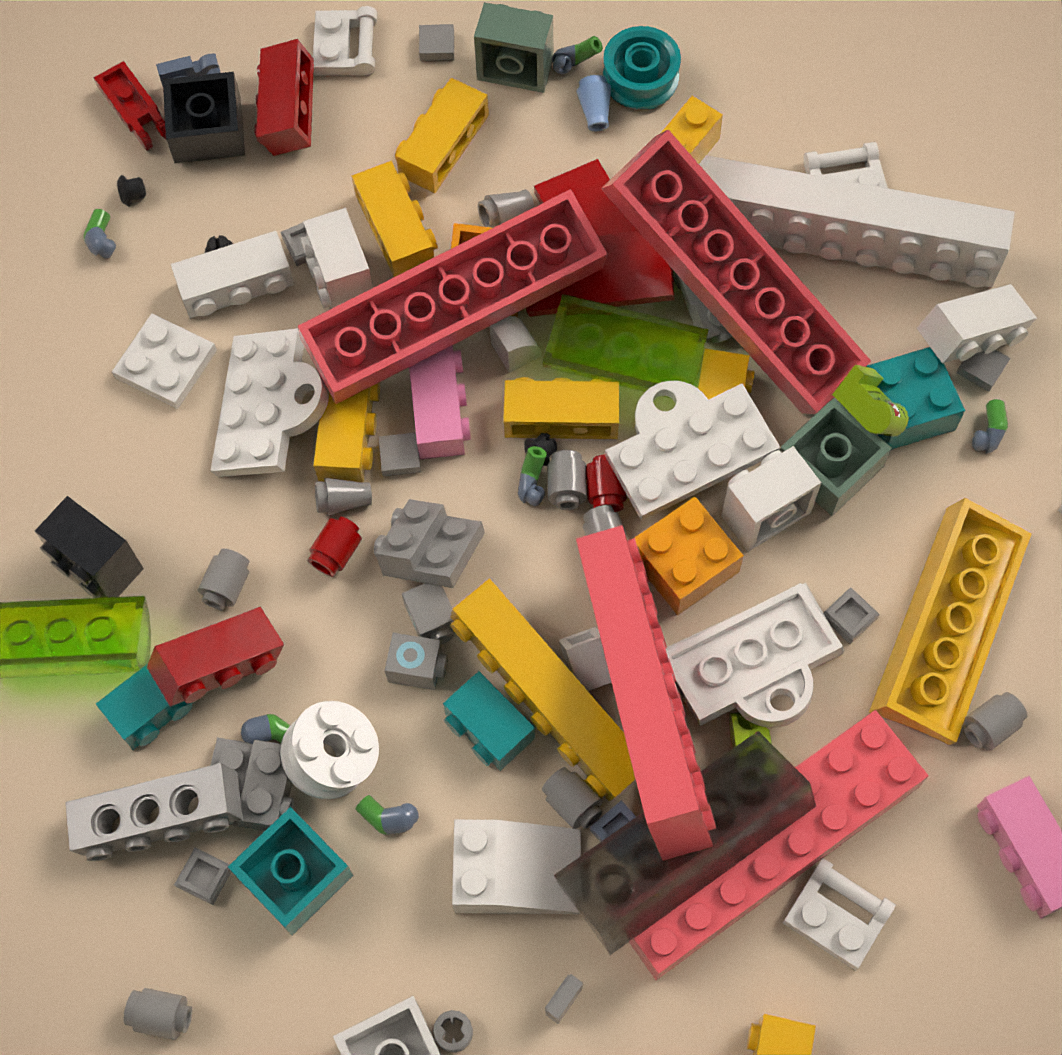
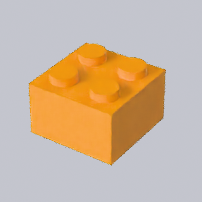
(687, 555)

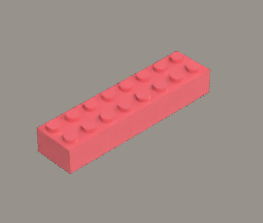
(734, 272)
(452, 296)
(646, 695)
(852, 786)

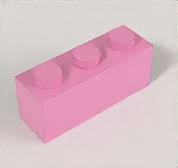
(438, 404)
(1028, 842)

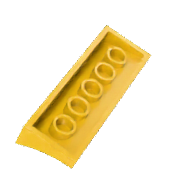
(951, 621)

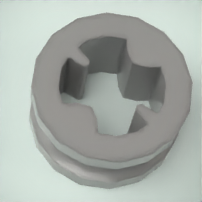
(466, 1029)

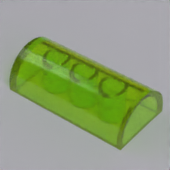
(623, 345)
(74, 637)

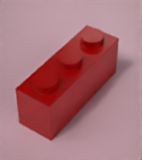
(284, 97)
(215, 656)

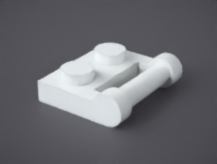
(333, 42)
(869, 154)
(831, 925)

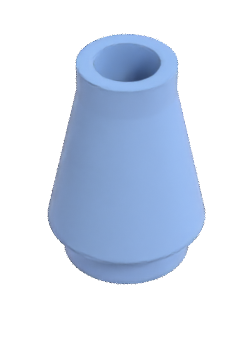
(595, 101)

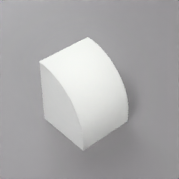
(513, 343)
(586, 658)

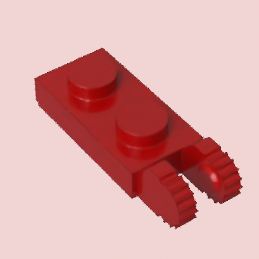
(130, 102)

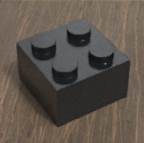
(203, 117)
(88, 550)

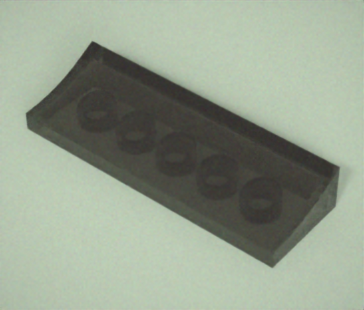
(627, 885)

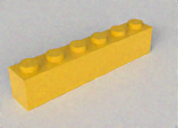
(546, 687)

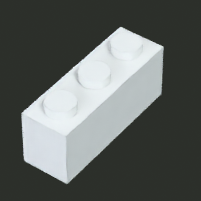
(232, 274)
(977, 323)

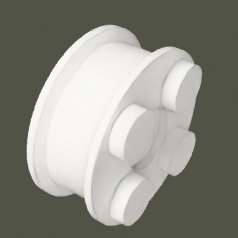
(349, 736)

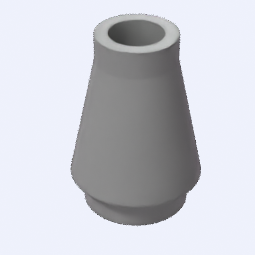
(502, 207)
(341, 495)

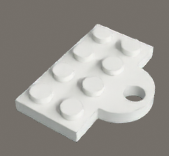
(265, 403)
(689, 445)
(755, 659)

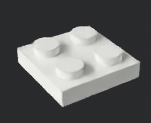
(164, 361)

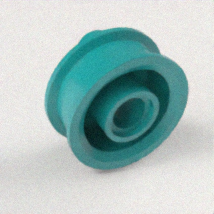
(646, 48)

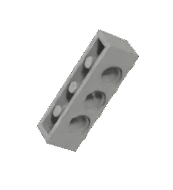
(92, 816)

